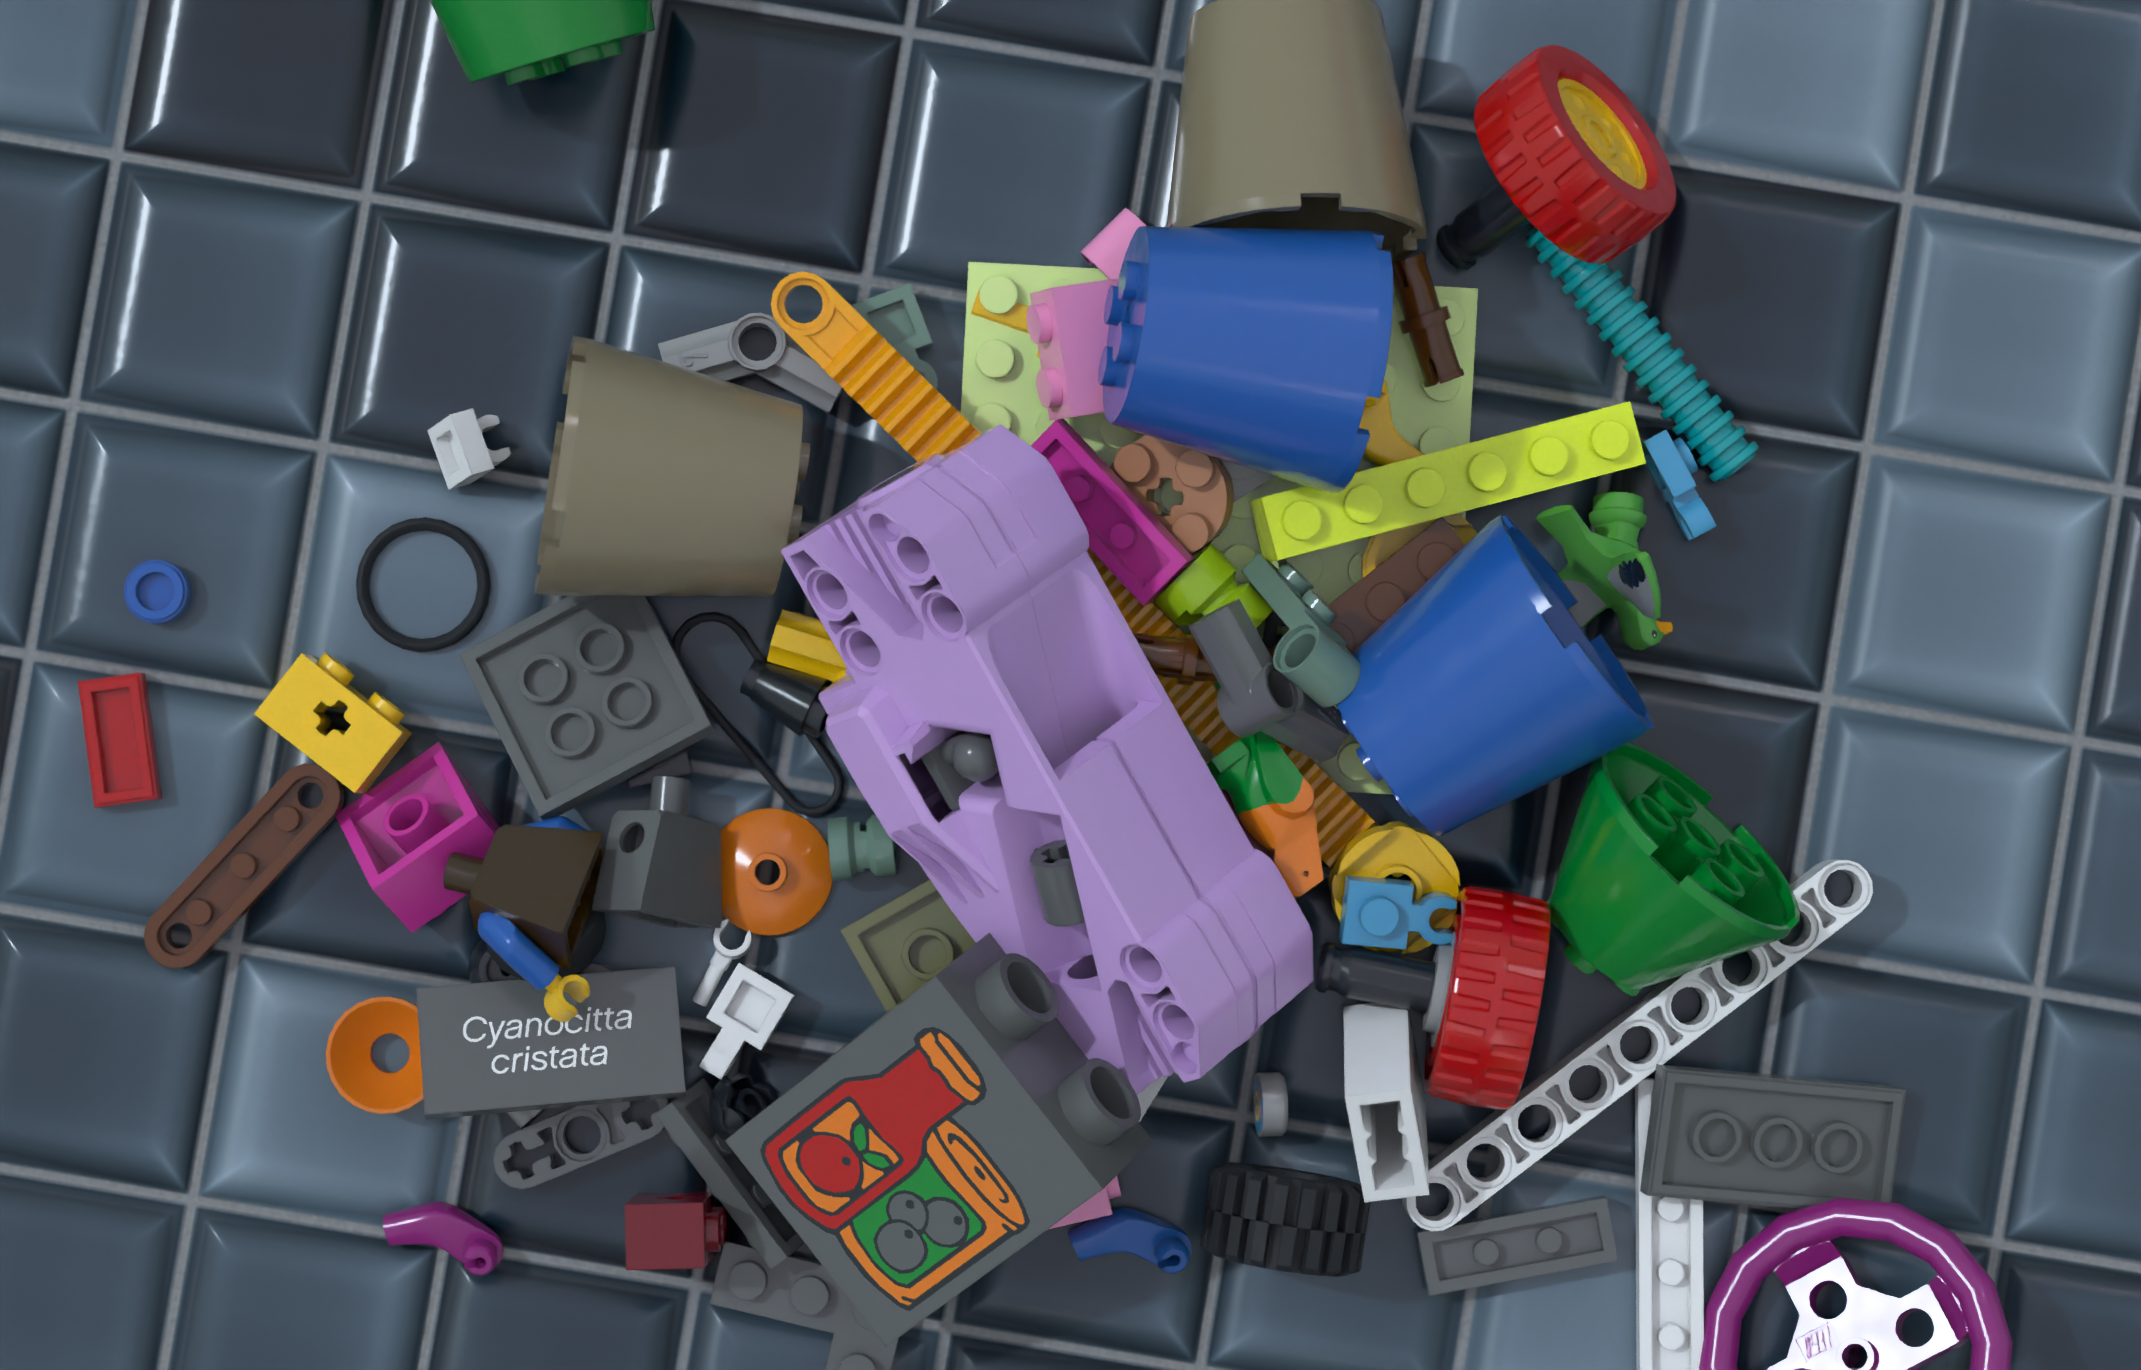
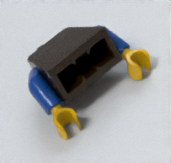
(534, 901)

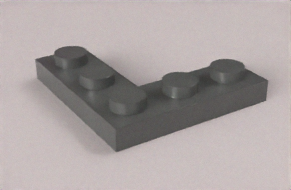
(803, 1295)

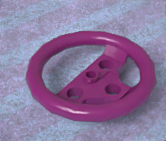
(1806, 1259)

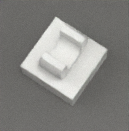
(462, 447)

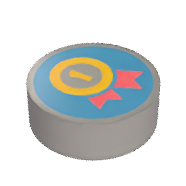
(1270, 1104)

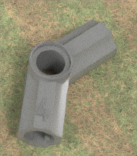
(719, 356)

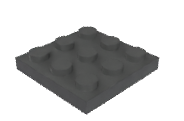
(586, 697)

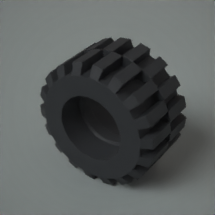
(1285, 1219)

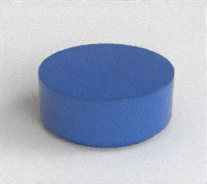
(157, 591)

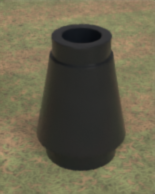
(787, 696)

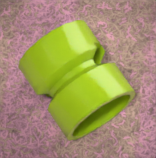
(1207, 586)

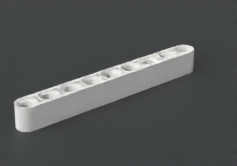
(1619, 1075)

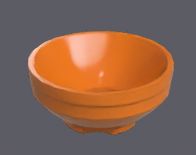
(352, 1061)

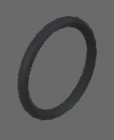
(379, 544)

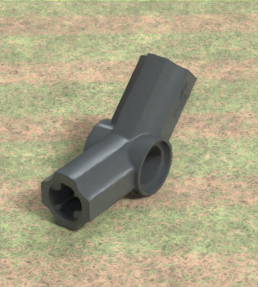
(1257, 695)

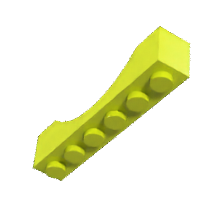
(1449, 482)

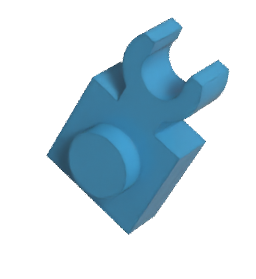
(1671, 469)
(1382, 913)

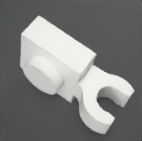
(747, 1012)

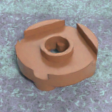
(1201, 478)

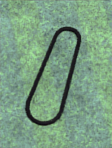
(736, 737)

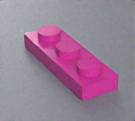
(1118, 523)

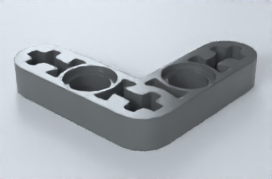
(614, 1126)

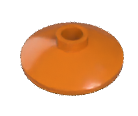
(803, 866)

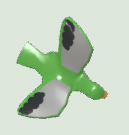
(1608, 567)

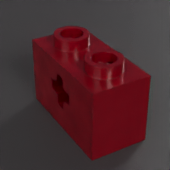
(673, 1230)

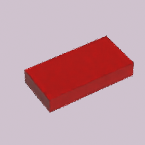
(119, 740)

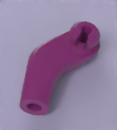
(449, 1229)

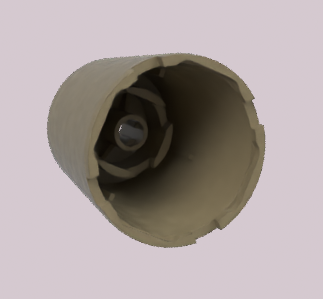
(1293, 123)
(667, 482)

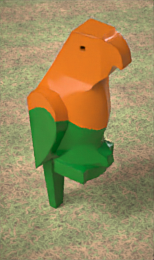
(1273, 806)

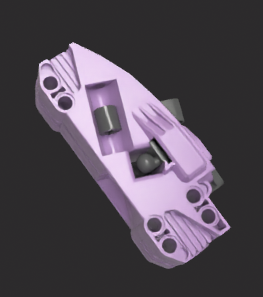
(1042, 762)

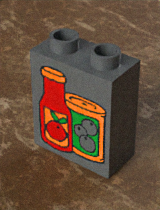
(943, 1138)

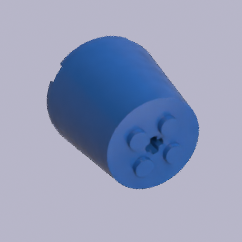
(1251, 345)
(1486, 686)

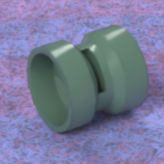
(860, 847)

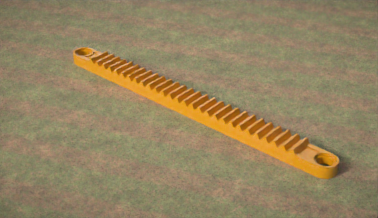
(929, 425)

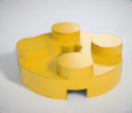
(1399, 851)

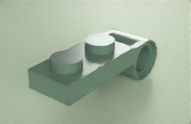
(1312, 649)

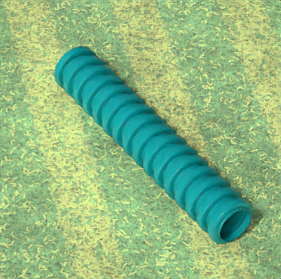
(1651, 358)

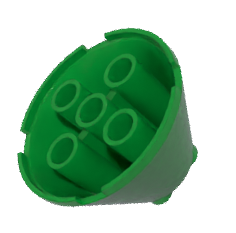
(1660, 878)

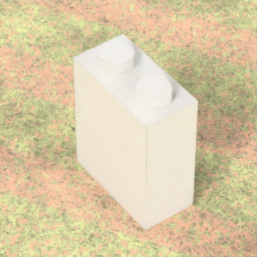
(1385, 1102)

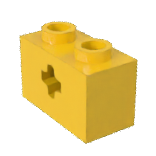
(297, 713)

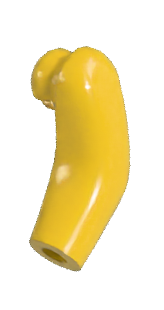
(1384, 443)

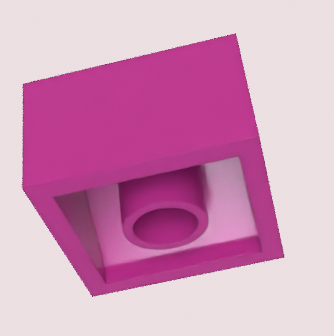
(411, 828)

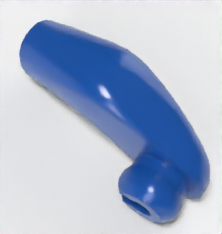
(1135, 1234)

